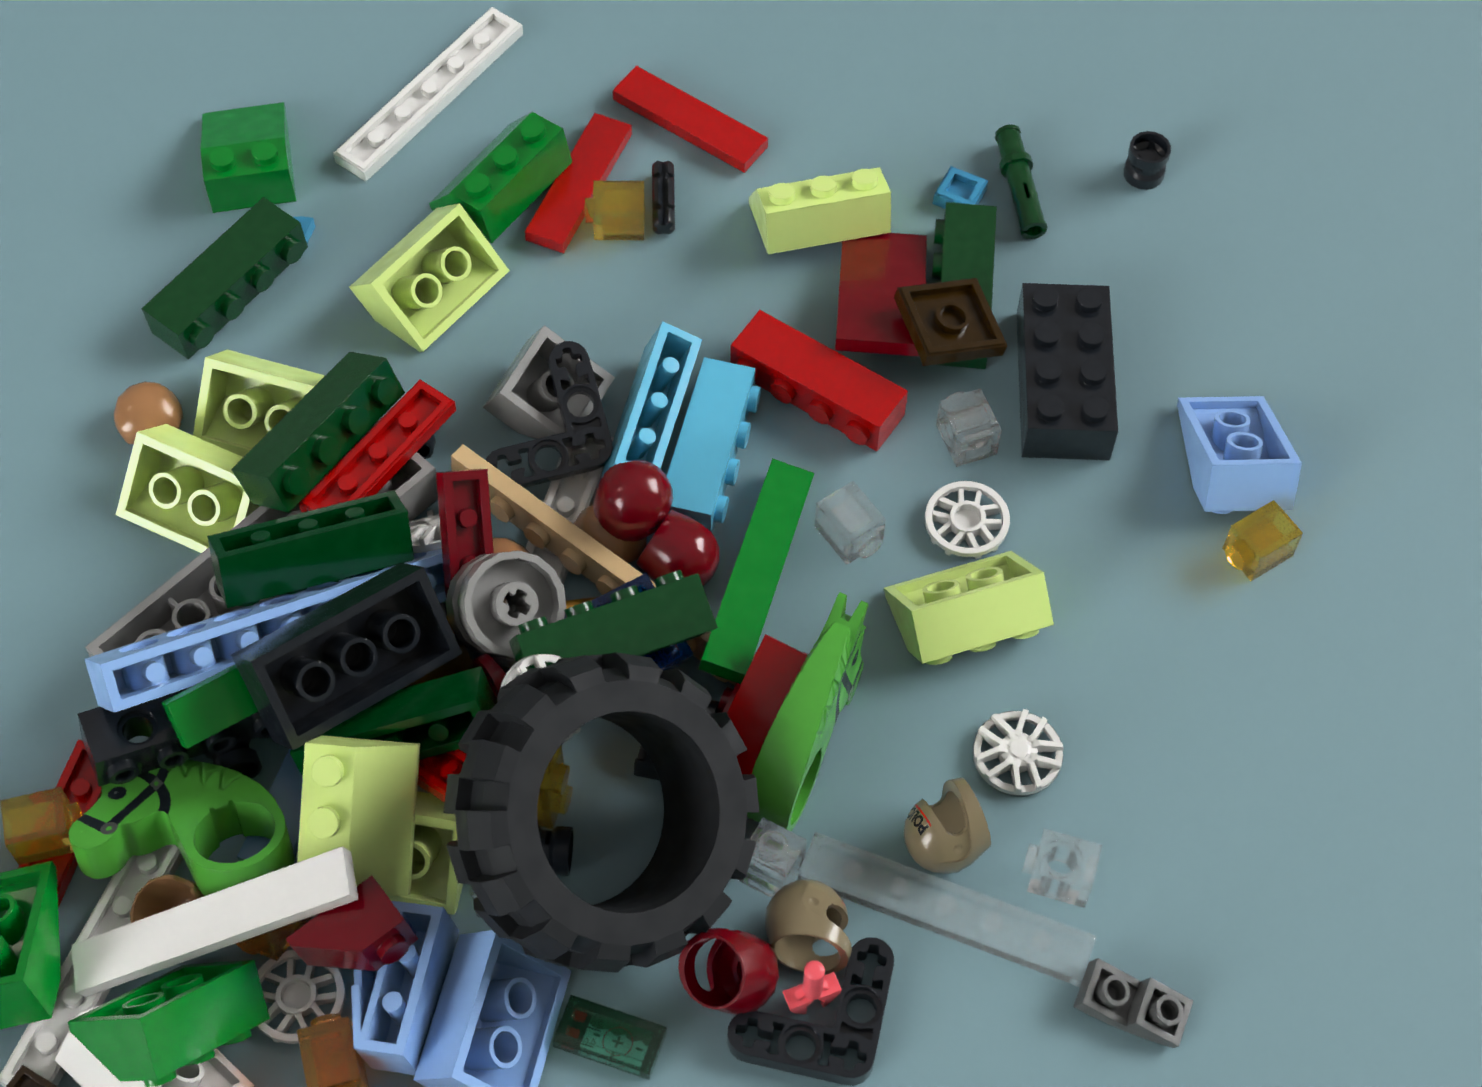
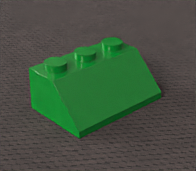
(508, 174)
(174, 1020)

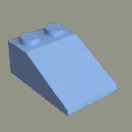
(1237, 454)

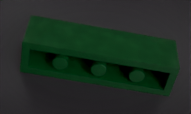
(966, 252)
(225, 278)
(318, 431)
(310, 548)
(629, 625)
(424, 714)

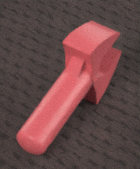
(814, 986)

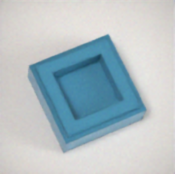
(960, 188)

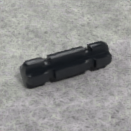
(663, 197)

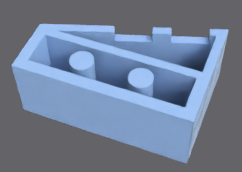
(399, 1000)

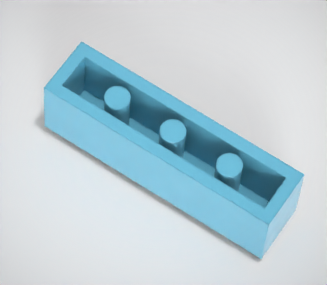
(655, 397)
(710, 440)

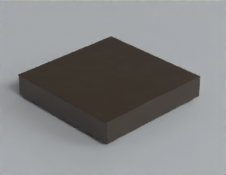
(950, 321)

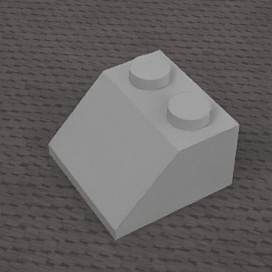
(527, 395)

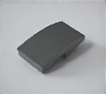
(1133, 1005)

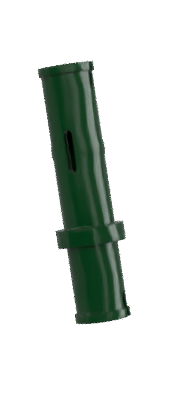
(1017, 168)

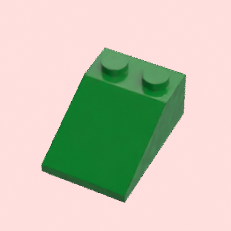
(247, 157)
(29, 944)

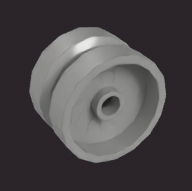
(478, 593)

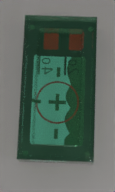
(609, 1037)

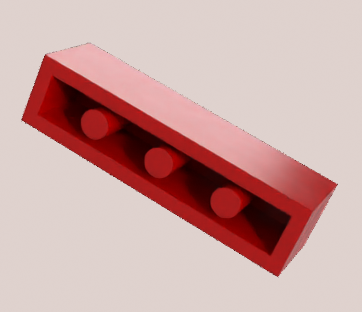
(820, 381)

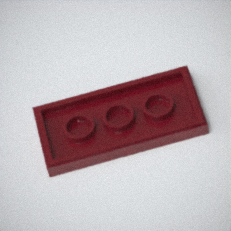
(867, 285)

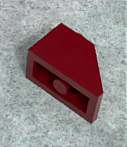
(355, 934)

